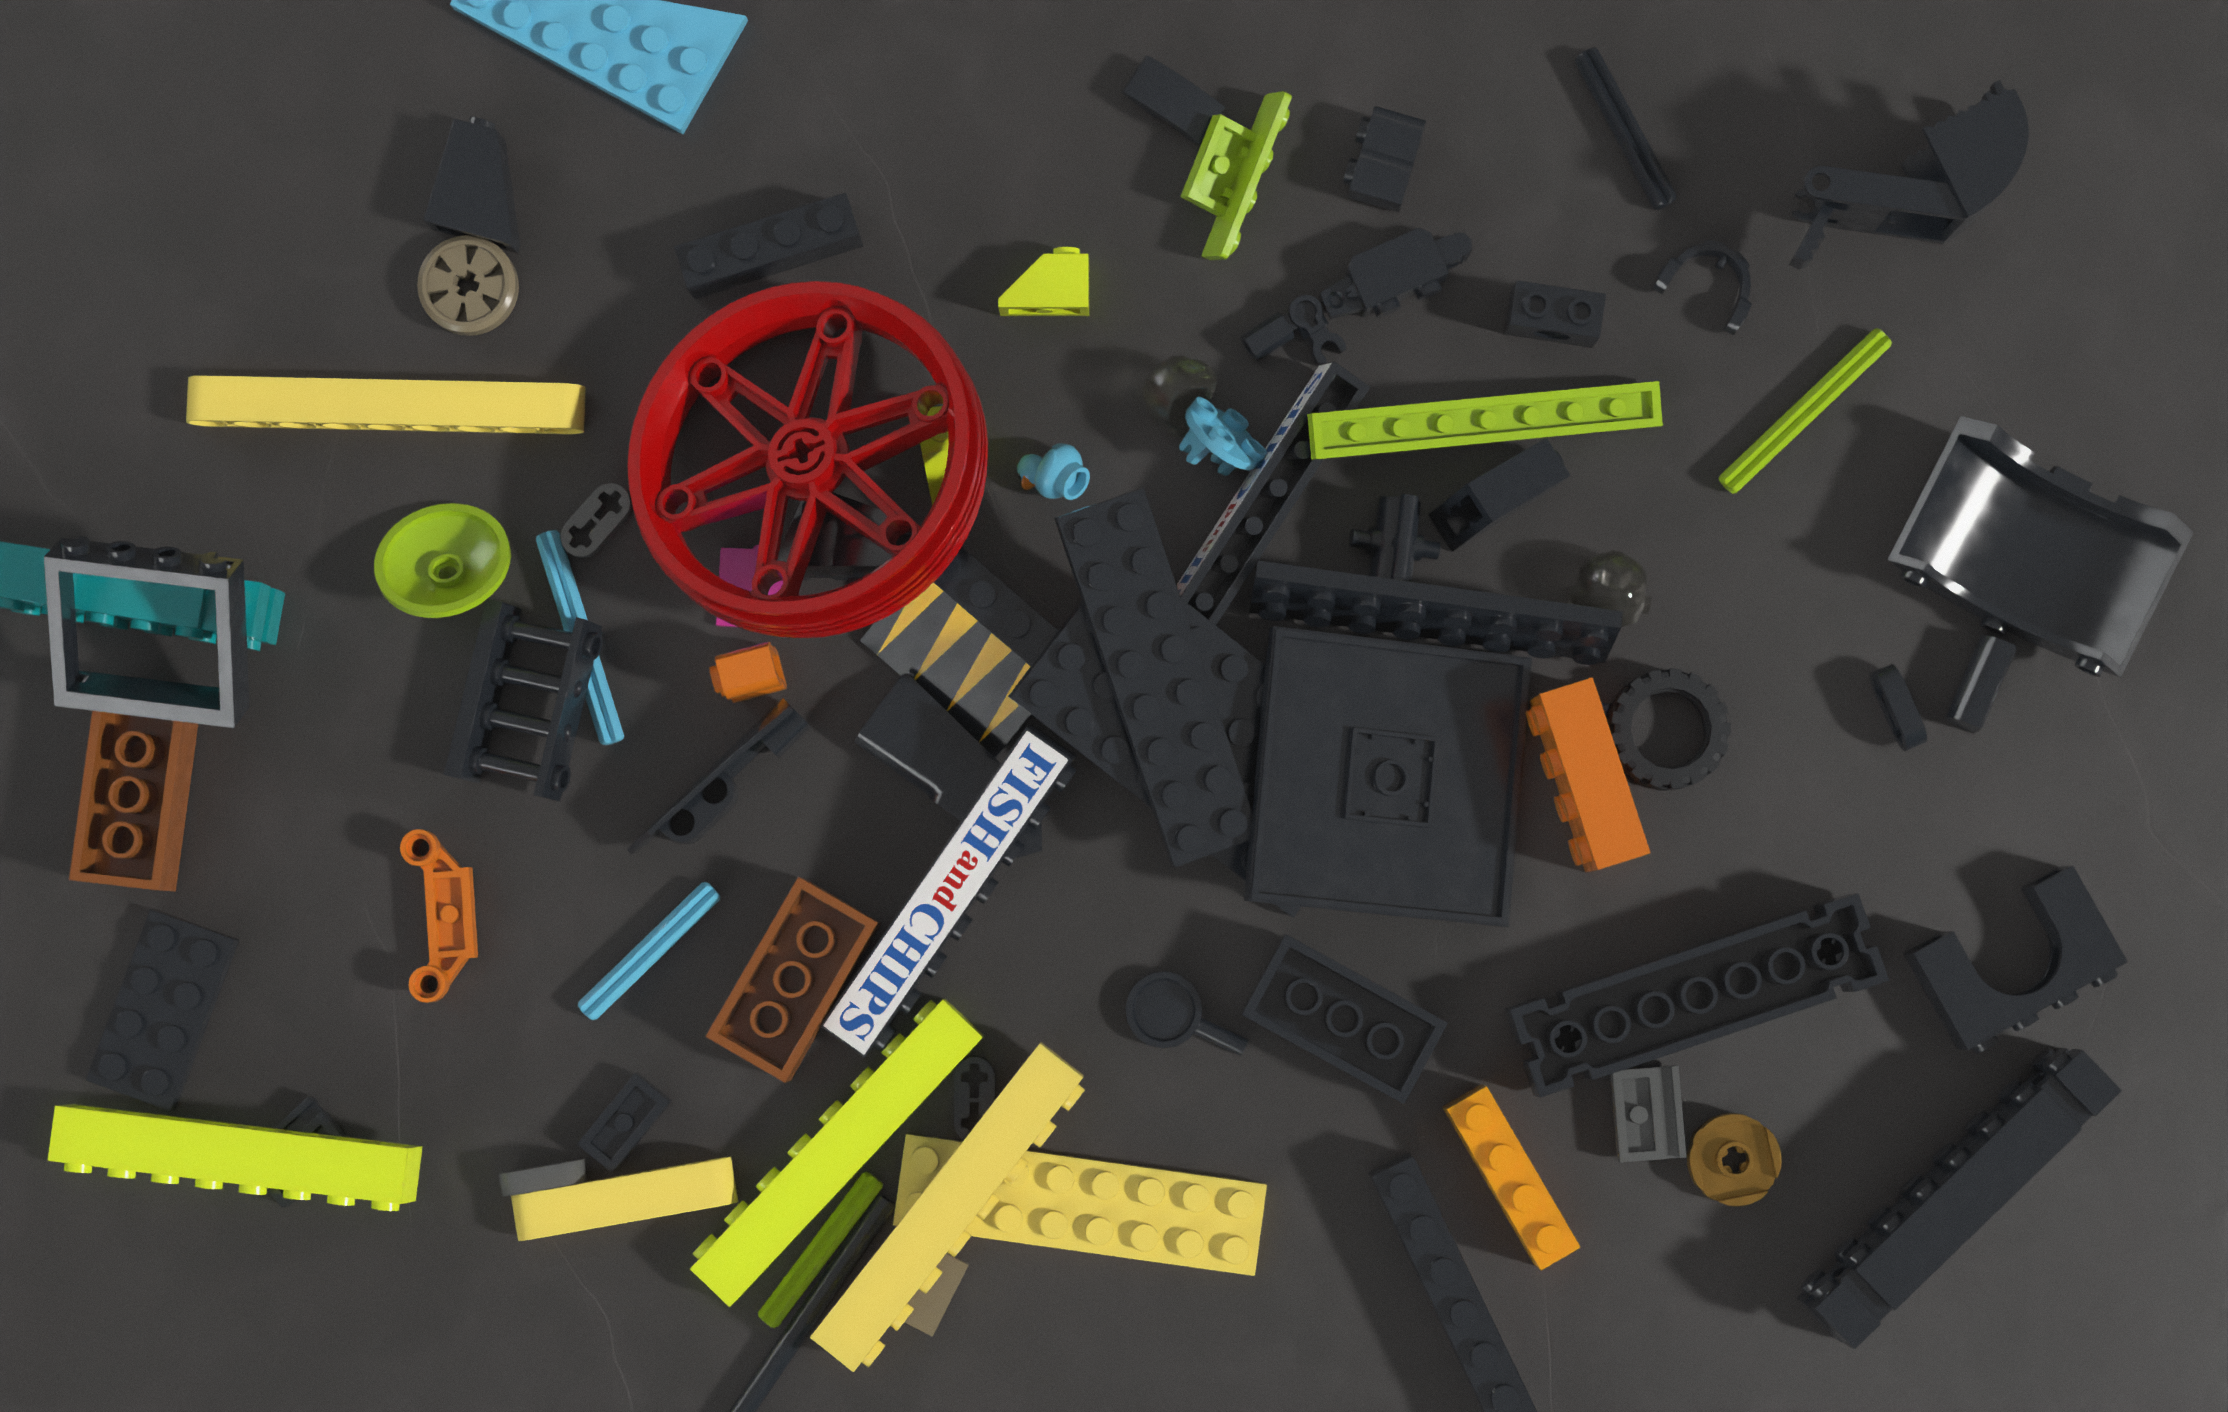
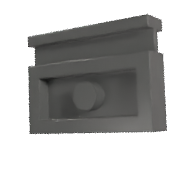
(1648, 1114)

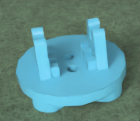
(1222, 435)

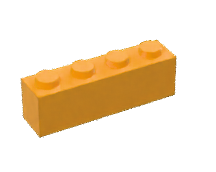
(1511, 1177)

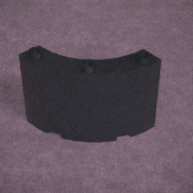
(2038, 550)

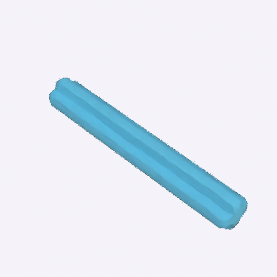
(649, 950)

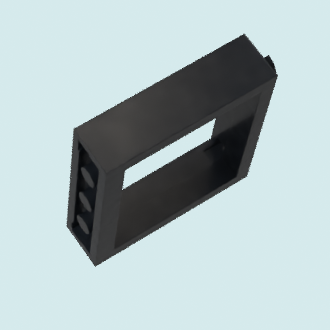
(142, 696)

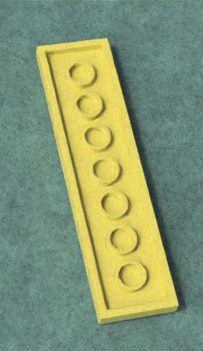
(1107, 1208)

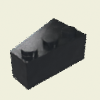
(839, 548)

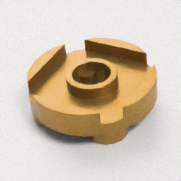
(1717, 1180)

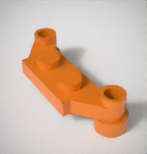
(448, 913)

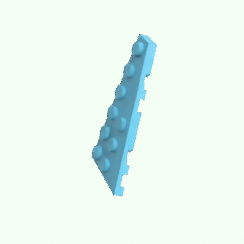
(636, 50)

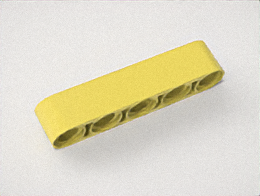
(625, 1198)

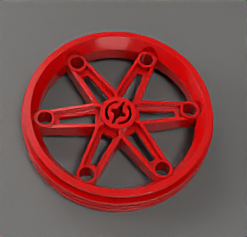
(704, 356)

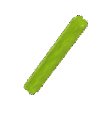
(820, 1249)

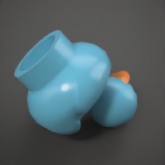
(1056, 474)

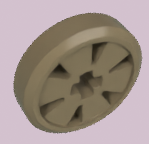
(456, 261)

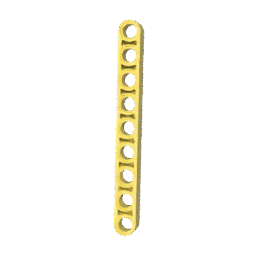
(386, 404)

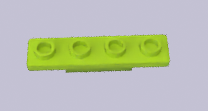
(1230, 169)

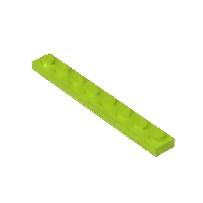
(1484, 420)

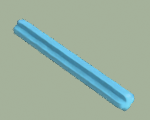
(569, 607)

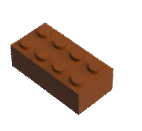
(133, 801)
(793, 979)

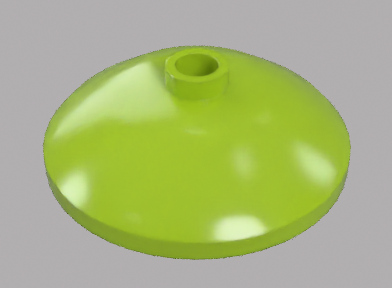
(440, 544)

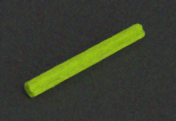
(1805, 410)

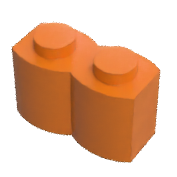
(748, 672)

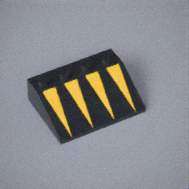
(967, 648)

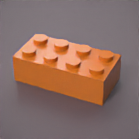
(1587, 775)

